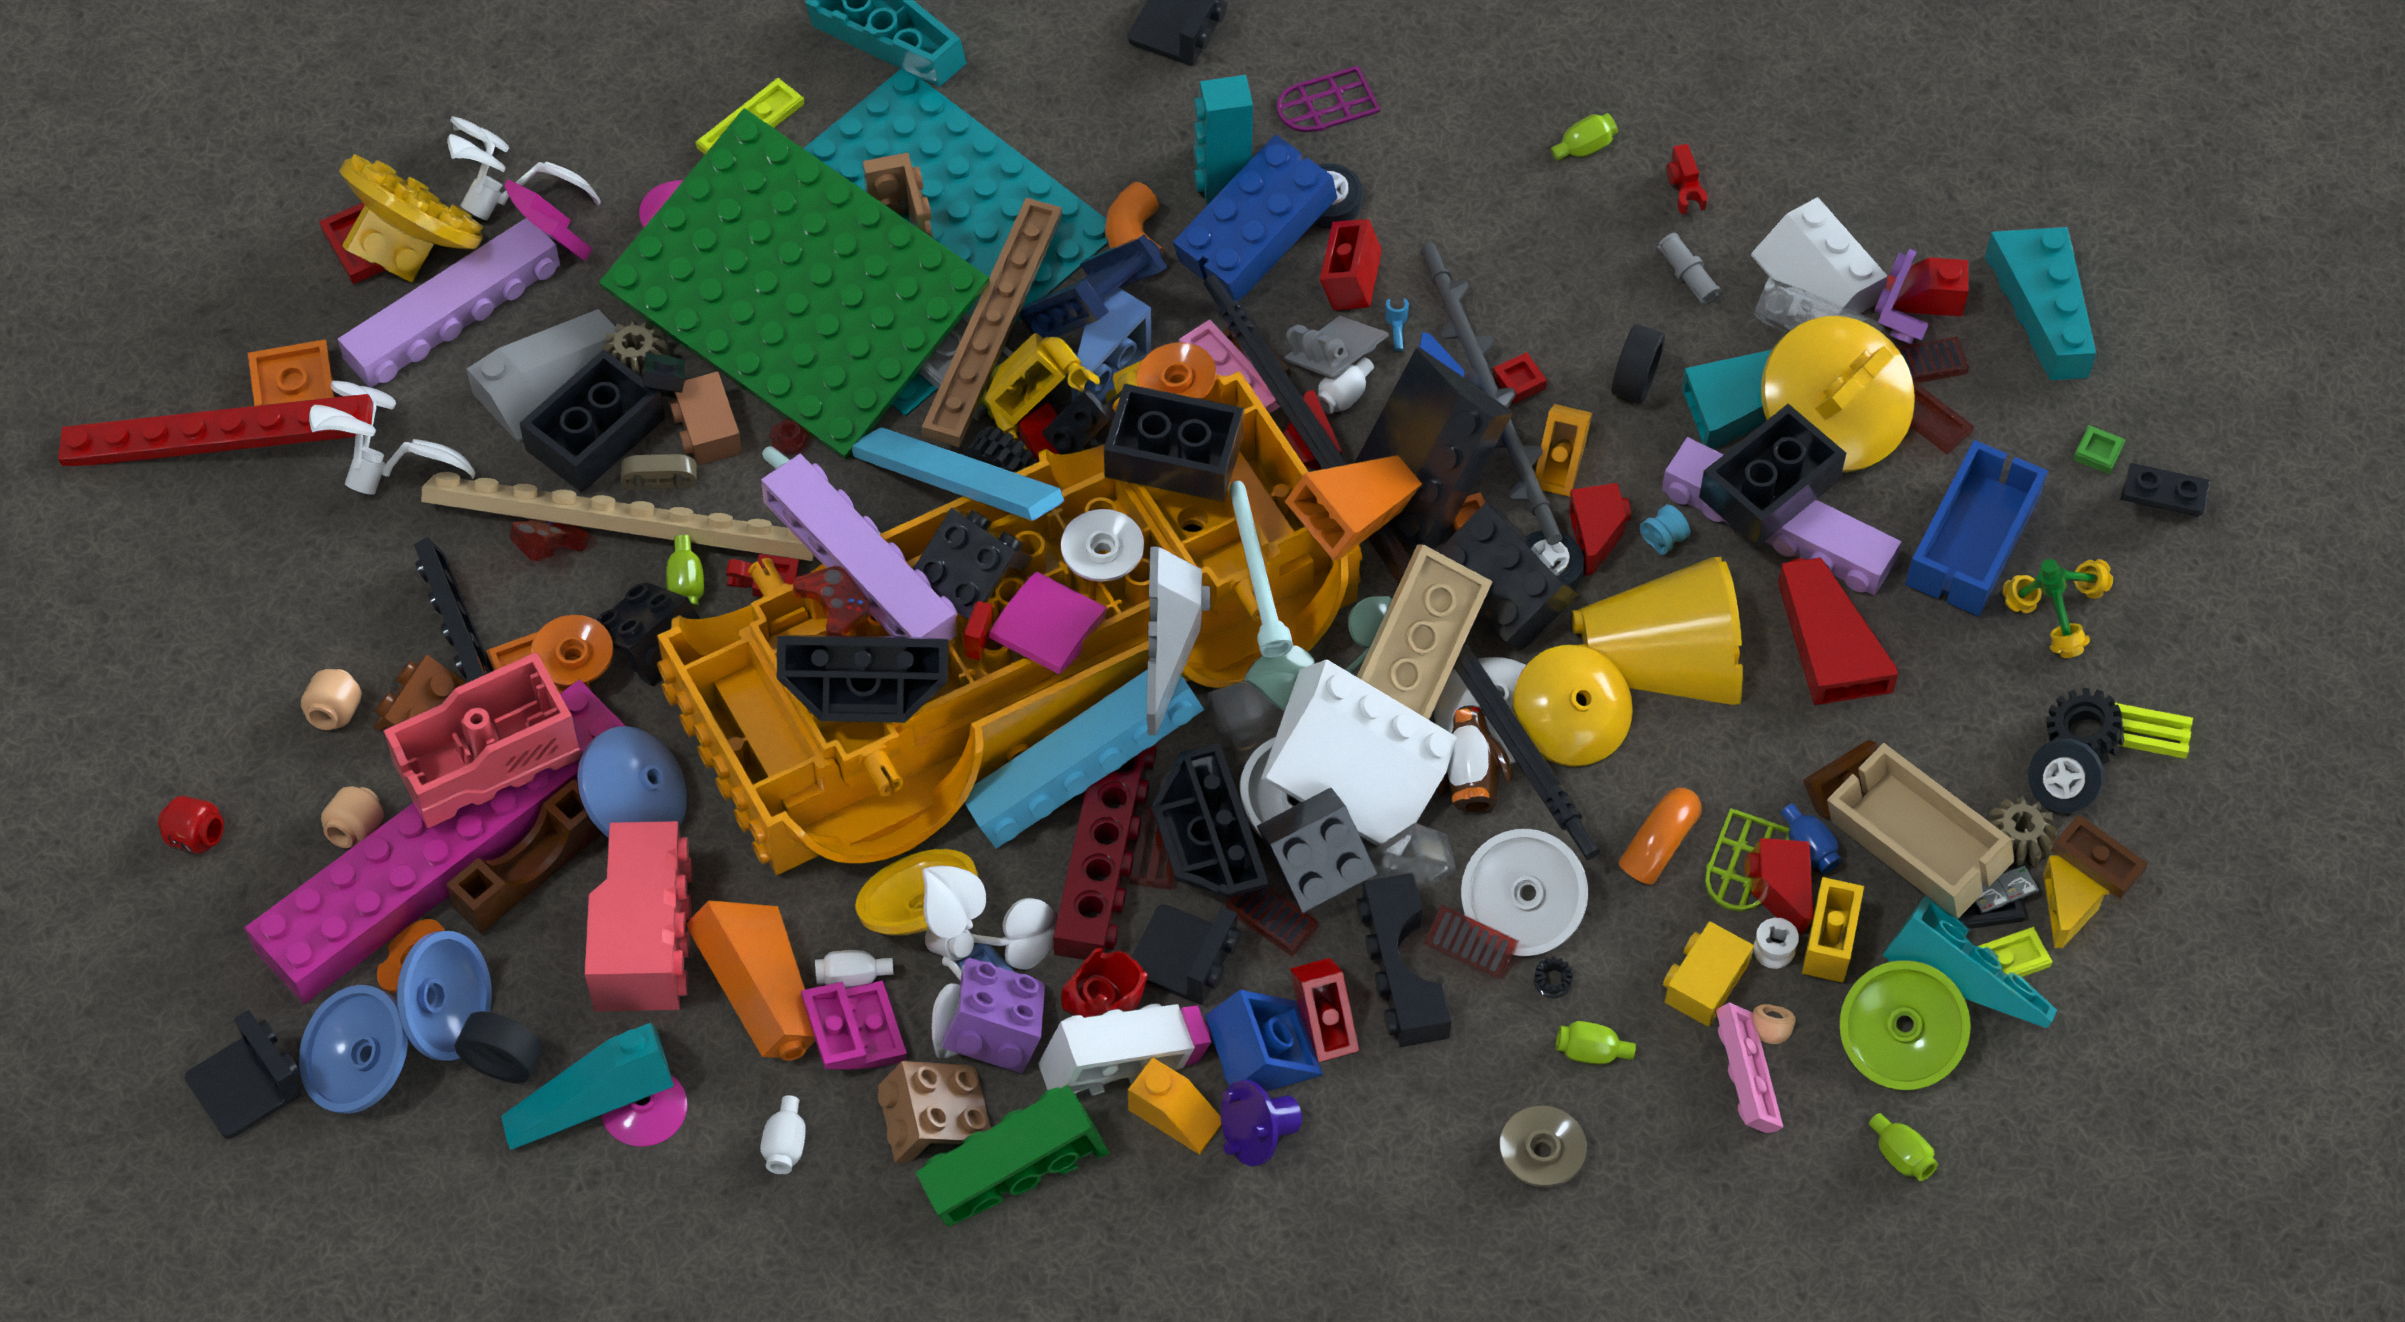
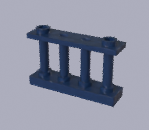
(1084, 300)

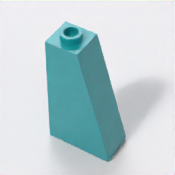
(1725, 397)

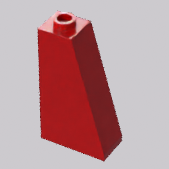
(1831, 637)

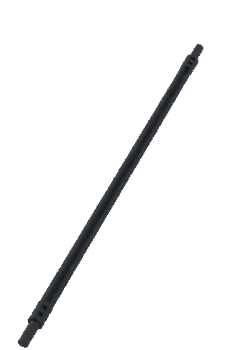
(1397, 560)

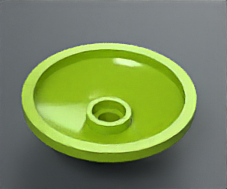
(1911, 1057)

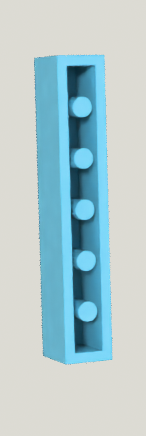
(1073, 759)

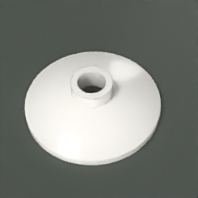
(1102, 531)

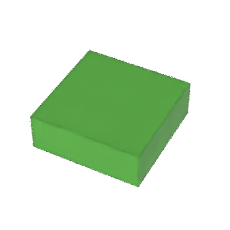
(2099, 449)

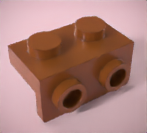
(420, 689)

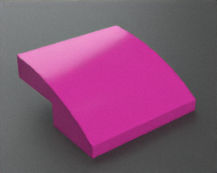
(547, 218)
(1047, 622)
(854, 1026)

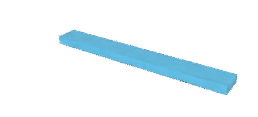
(958, 473)

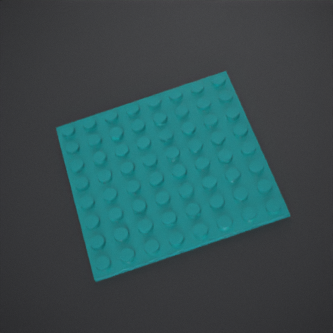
(970, 184)

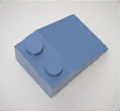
(1115, 340)

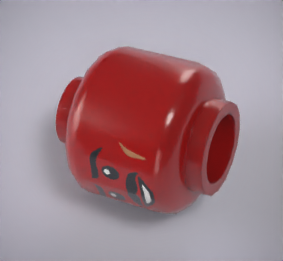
(191, 824)

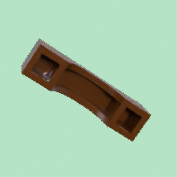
(495, 886)

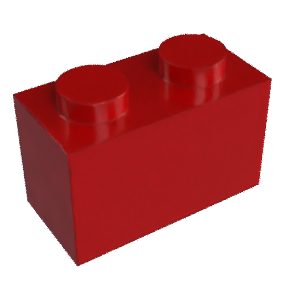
(1350, 264)

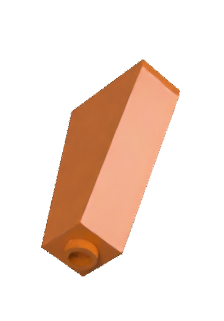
(1352, 501)
(757, 973)

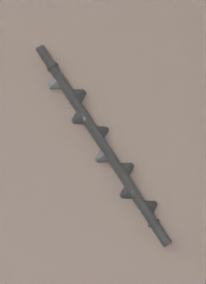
(1475, 349)

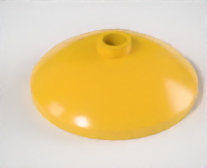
(1555, 721)
(895, 895)

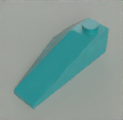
(1940, 941)
(602, 1081)

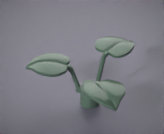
(1277, 675)

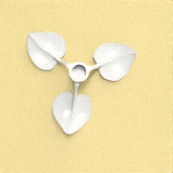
(484, 190)
(367, 463)
(950, 903)

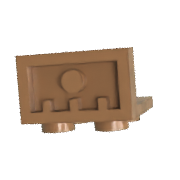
(899, 188)

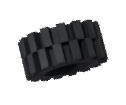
(999, 450)
(2093, 708)

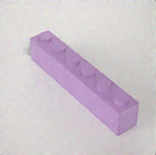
(449, 303)
(841, 537)
(1846, 545)

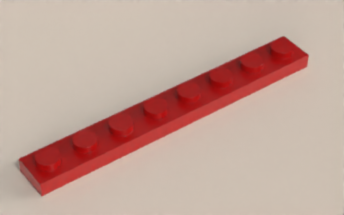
(204, 431)

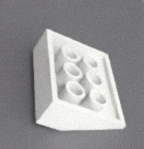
(1362, 746)

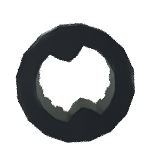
(1540, 977)

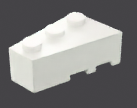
(1114, 1047)

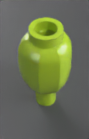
(1586, 137)
(685, 571)
(1592, 1043)
(1904, 1148)

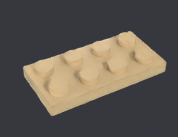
(1424, 630)

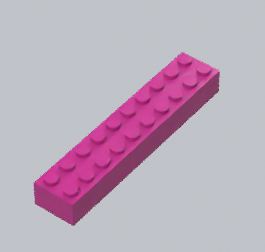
(404, 871)

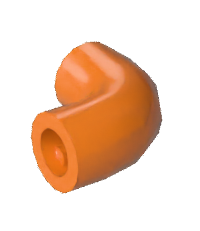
(1129, 213)
(1661, 835)

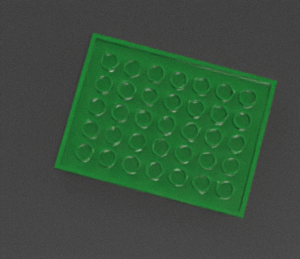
(795, 283)

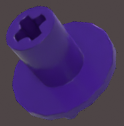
(1255, 1121)

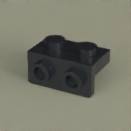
(1081, 424)
(2165, 490)

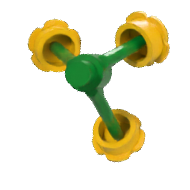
(2025, 592)

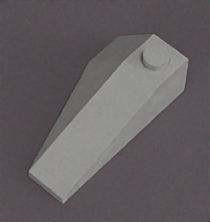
(530, 370)
(1175, 623)

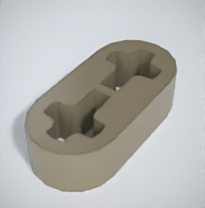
(658, 472)

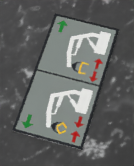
(2007, 888)

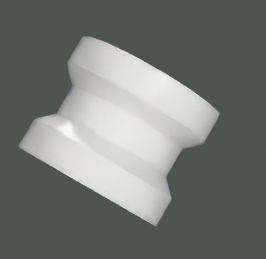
(1771, 953)

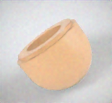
(1773, 1029)

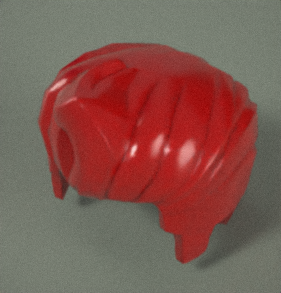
(1104, 980)

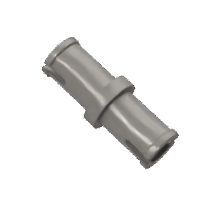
(1689, 268)

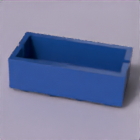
(1256, 218)
(1976, 528)

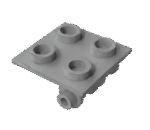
(1333, 346)

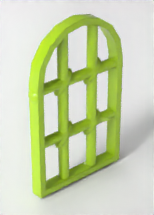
(1737, 847)

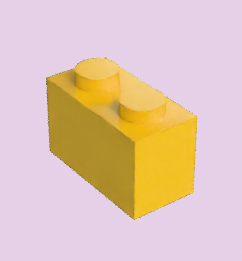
(1832, 930)
(1708, 973)

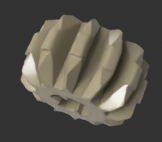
(632, 342)
(2037, 829)

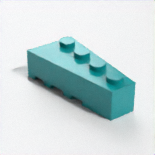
(2045, 290)

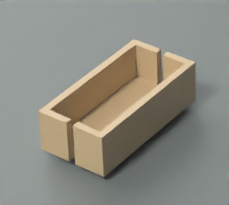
(1921, 830)

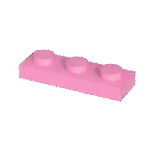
(1229, 359)
(1748, 1069)

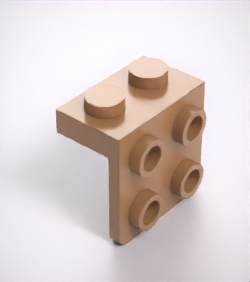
(931, 1105)

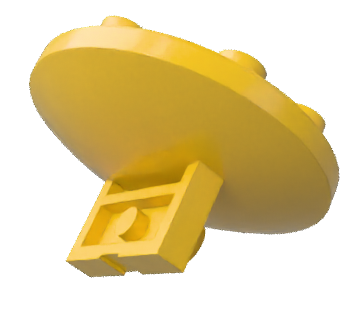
(402, 219)
(1845, 384)

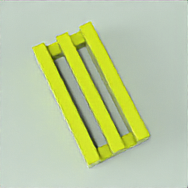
(2158, 718)

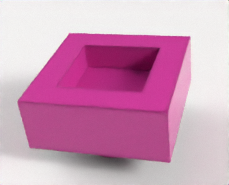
(1198, 1032)

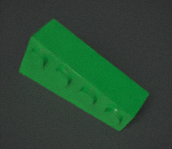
(1011, 1156)

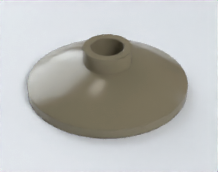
(1545, 1128)

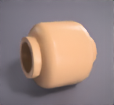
(331, 699)
(351, 816)

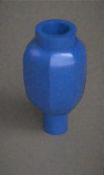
(1808, 828)

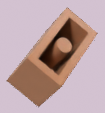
(707, 419)

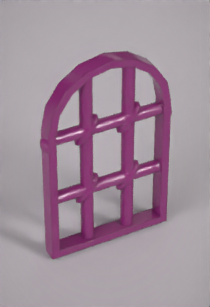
(1337, 91)

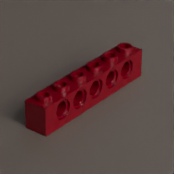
(1078, 935)

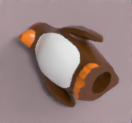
(1474, 763)

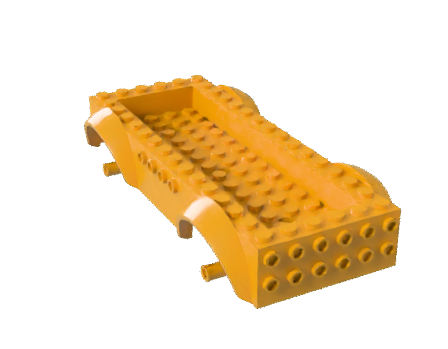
(890, 785)

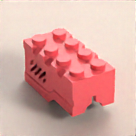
(483, 740)
(640, 920)

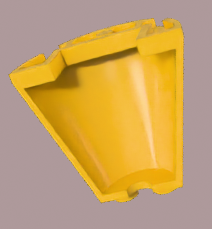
(1672, 633)

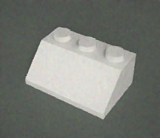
(1821, 257)

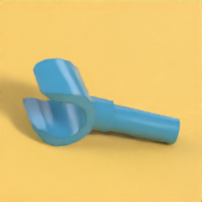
(1397, 318)

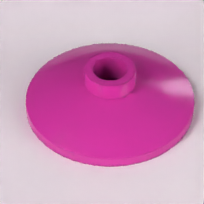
(651, 1122)

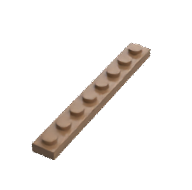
(991, 323)

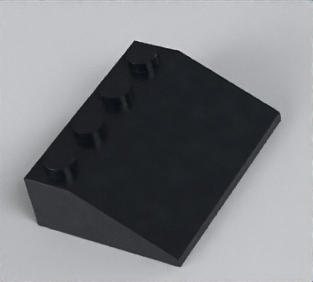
(1443, 435)

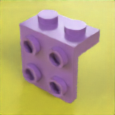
(1903, 325)
(996, 1016)

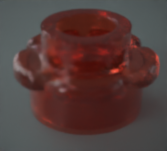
(789, 444)

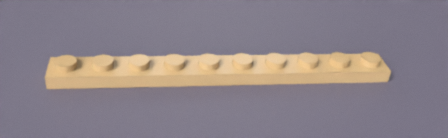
(606, 514)

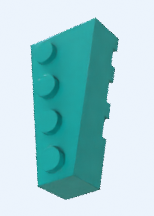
(893, 32)
(1221, 133)

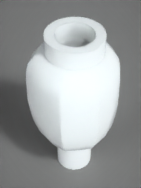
(1345, 388)
(851, 967)
(783, 1137)

